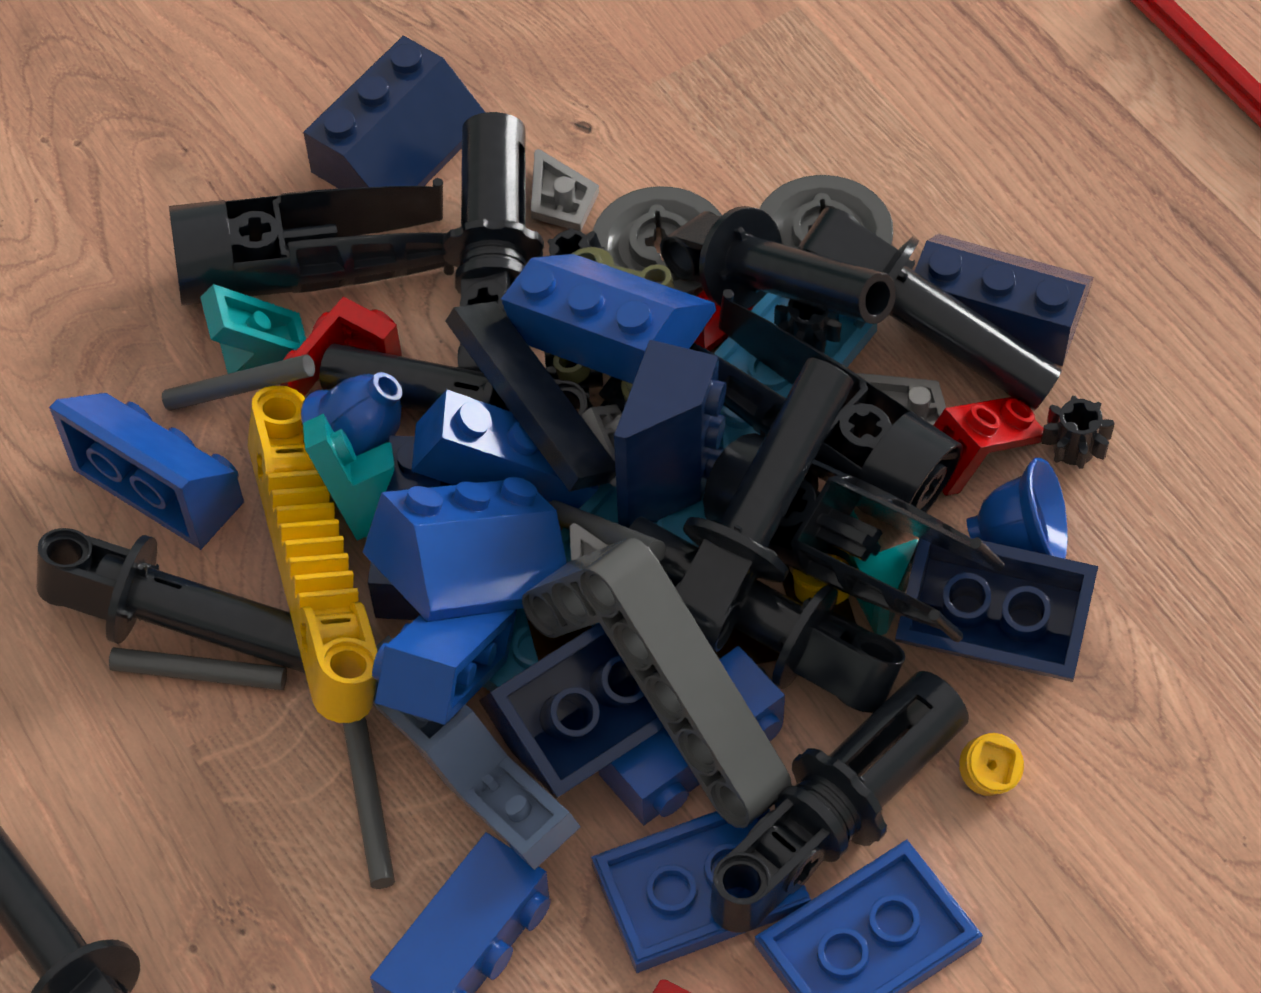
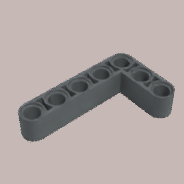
(673, 667)

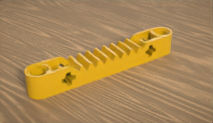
(311, 560)

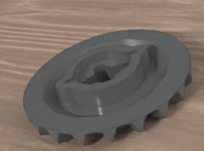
(801, 201)
(631, 222)

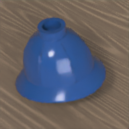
(362, 406)
(1025, 513)

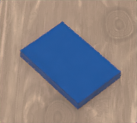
(664, 889)
(871, 931)

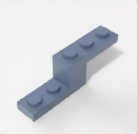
(488, 781)

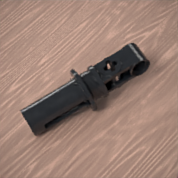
(493, 232)
(834, 801)

